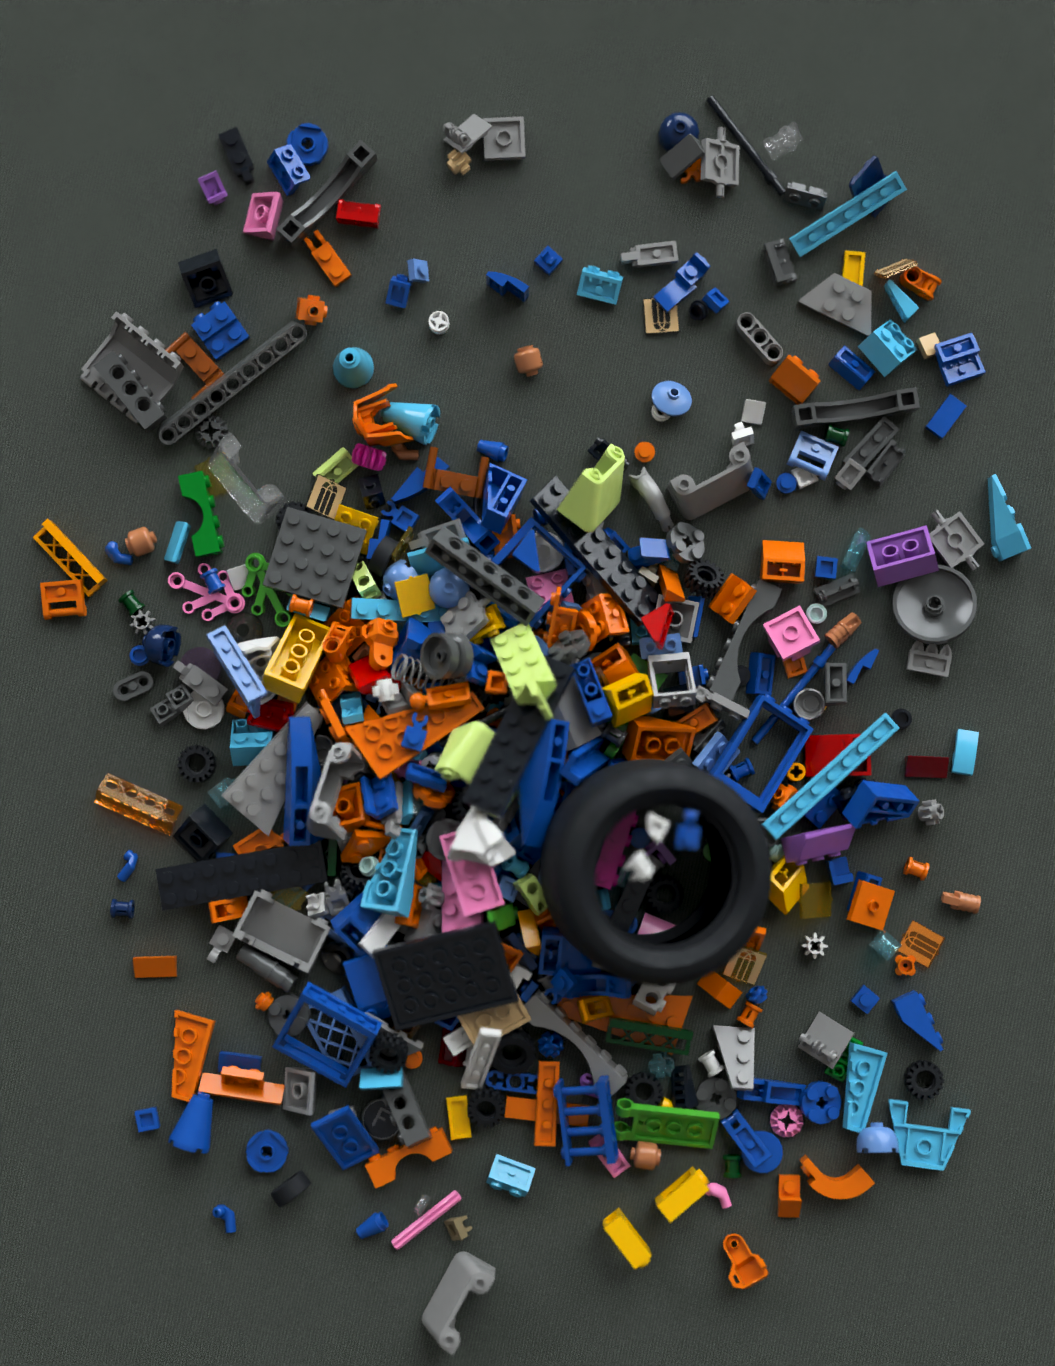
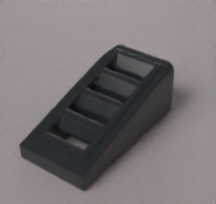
(688, 1099)

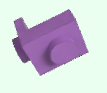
(213, 188)

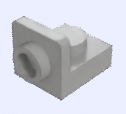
(849, 474)

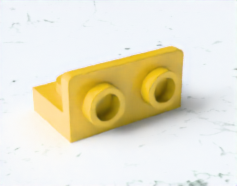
(492, 628)

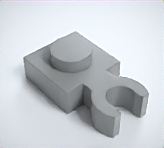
(336, 898)

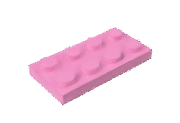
(473, 882)
(451, 911)

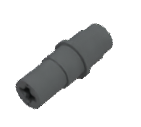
(267, 968)

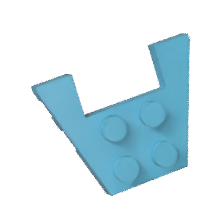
(925, 1145)

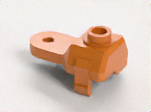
(381, 639)
(745, 1265)

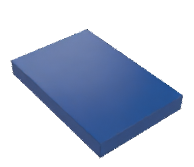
(345, 1137)

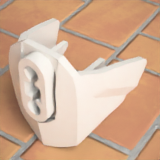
(257, 649)
(480, 841)

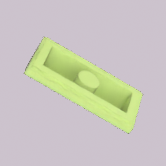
(337, 466)

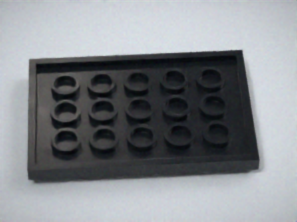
(445, 975)

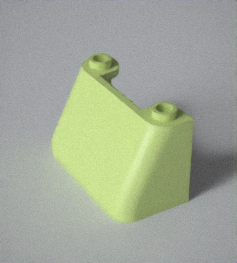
(596, 491)
(465, 752)

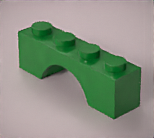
(206, 540)

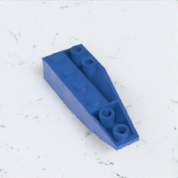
(302, 780)
(541, 783)

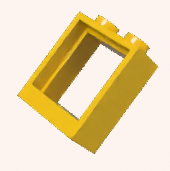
(682, 1193)
(627, 1239)

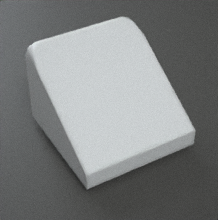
(753, 411)
(238, 576)

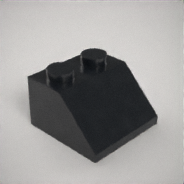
(205, 278)
(202, 833)

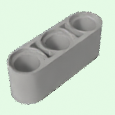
(757, 329)

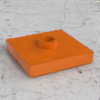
(870, 905)

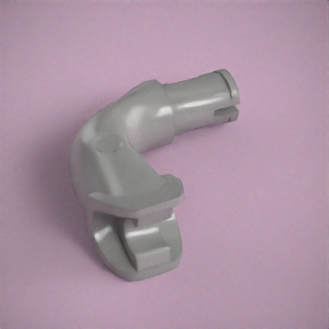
(652, 495)

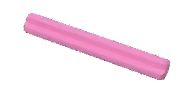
(426, 1219)

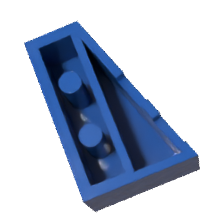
(500, 497)
(878, 802)

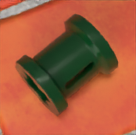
(836, 435)
(131, 603)
(732, 1166)

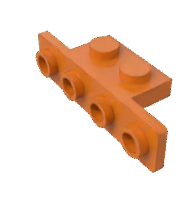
(559, 619)
(242, 1085)

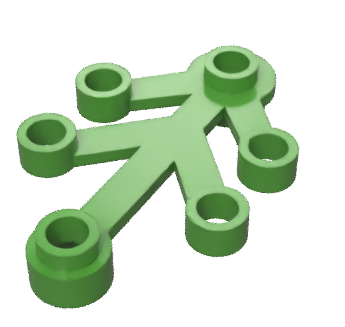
(262, 591)

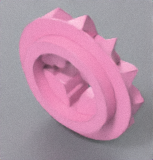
(779, 1126)

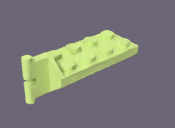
(525, 667)

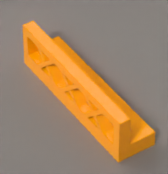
(72, 551)

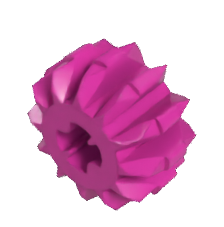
(368, 457)

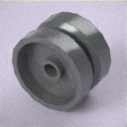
(446, 655)

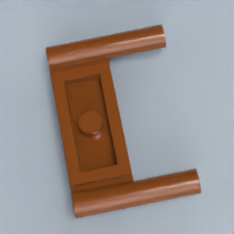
(196, 360)
(460, 483)

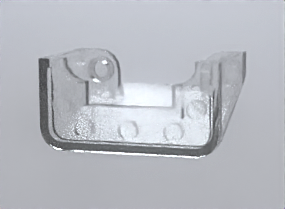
(255, 503)

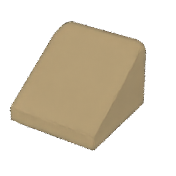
(926, 345)

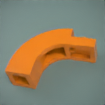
(842, 1187)

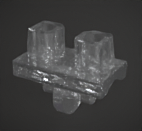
(783, 141)

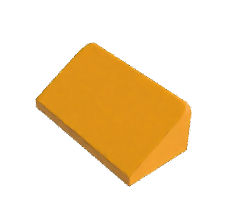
(529, 931)

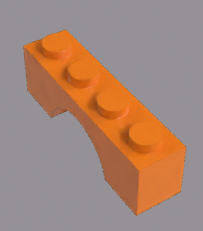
(383, 1168)

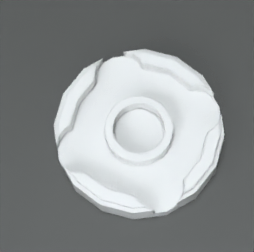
(548, 557)
(203, 713)

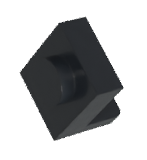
(372, 491)

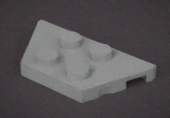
(842, 302)

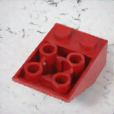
(824, 748)

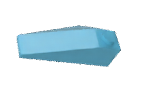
(1006, 536)
(393, 881)

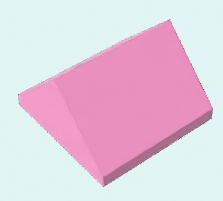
(263, 215)

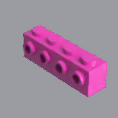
(612, 852)

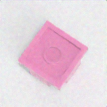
(791, 634)

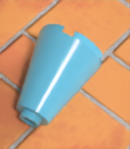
(353, 367)
(413, 419)

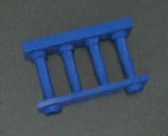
(603, 1109)

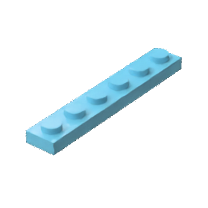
(848, 213)
(389, 609)

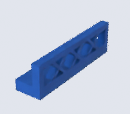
(585, 761)

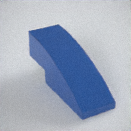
(414, 484)
(773, 1092)

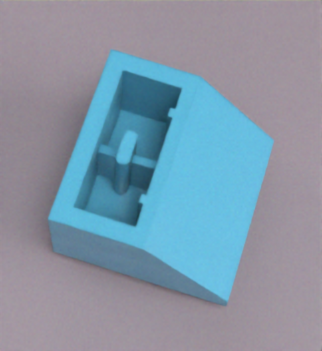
(887, 347)
(247, 741)

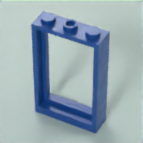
(766, 701)

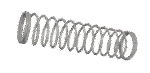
(404, 670)

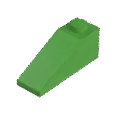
(504, 915)

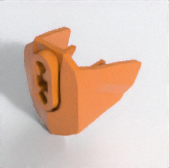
(363, 420)

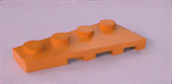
(191, 1045)

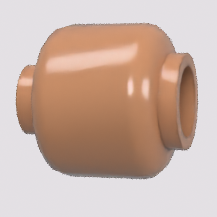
(528, 360)
(140, 541)
(645, 1155)

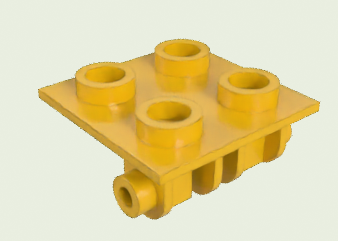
(358, 519)

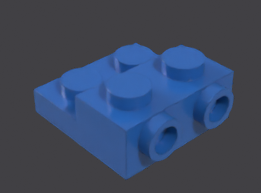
(220, 330)

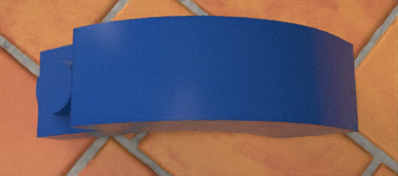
(471, 523)
(601, 985)

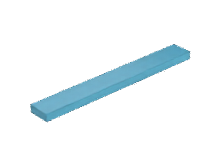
(830, 776)

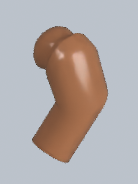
(403, 453)

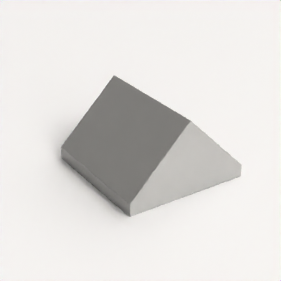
(683, 618)
(300, 1090)

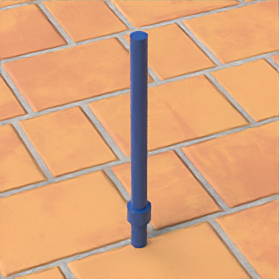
(818, 663)

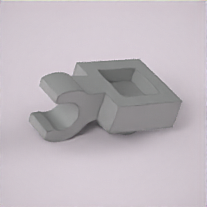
(222, 941)

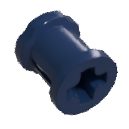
(121, 908)

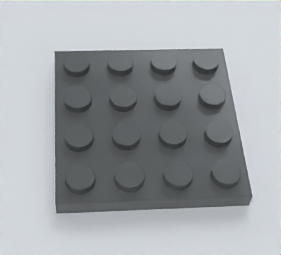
(314, 557)

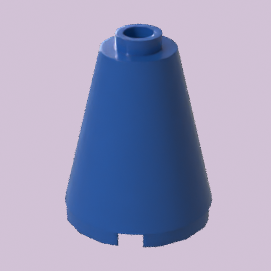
(194, 1125)

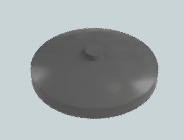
(935, 606)

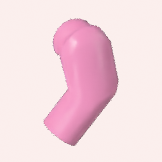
(720, 1192)

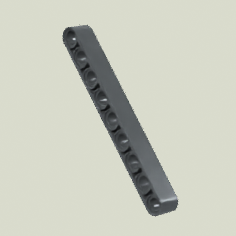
(241, 381)

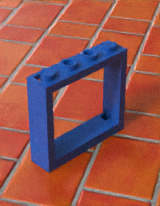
(566, 589)
(341, 1012)

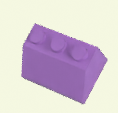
(902, 556)
(817, 843)

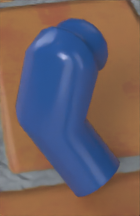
(115, 555)
(128, 869)
(226, 1214)

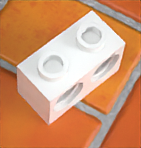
(657, 992)

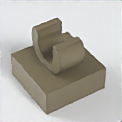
(649, 574)
(456, 1228)

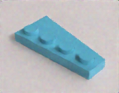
(862, 1081)

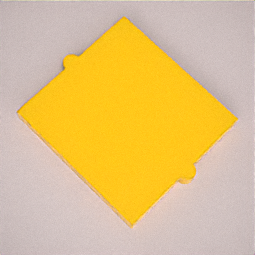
(414, 595)

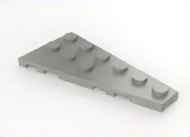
(261, 785)

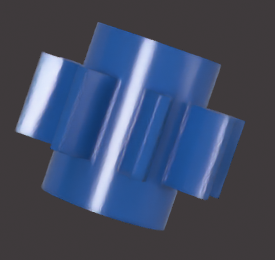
(550, 1044)

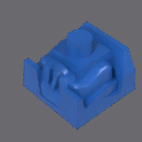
(410, 641)

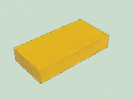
(854, 266)
(458, 1117)

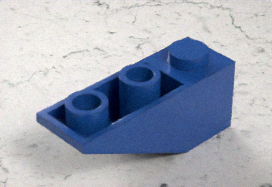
(591, 693)
(913, 1014)

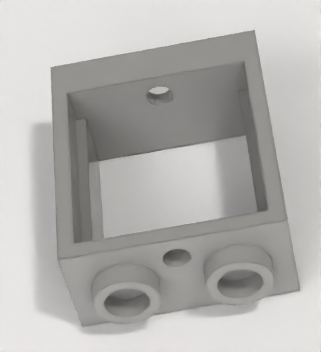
(677, 662)

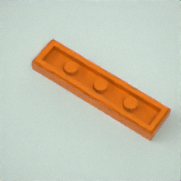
(546, 1104)
(525, 1109)

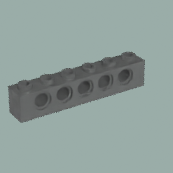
(484, 576)

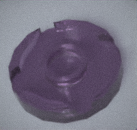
(204, 659)

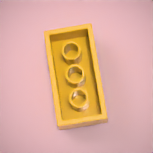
(295, 658)

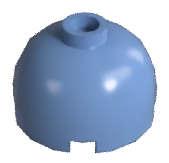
(396, 572)
(447, 588)
(877, 1139)

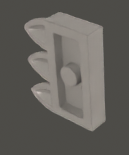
(929, 660)

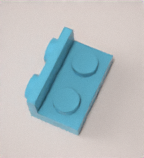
(600, 285)
(510, 1176)

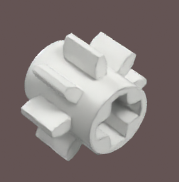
(385, 690)
(820, 945)

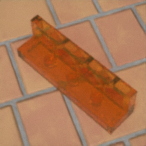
(135, 807)

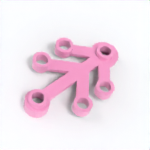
(206, 599)

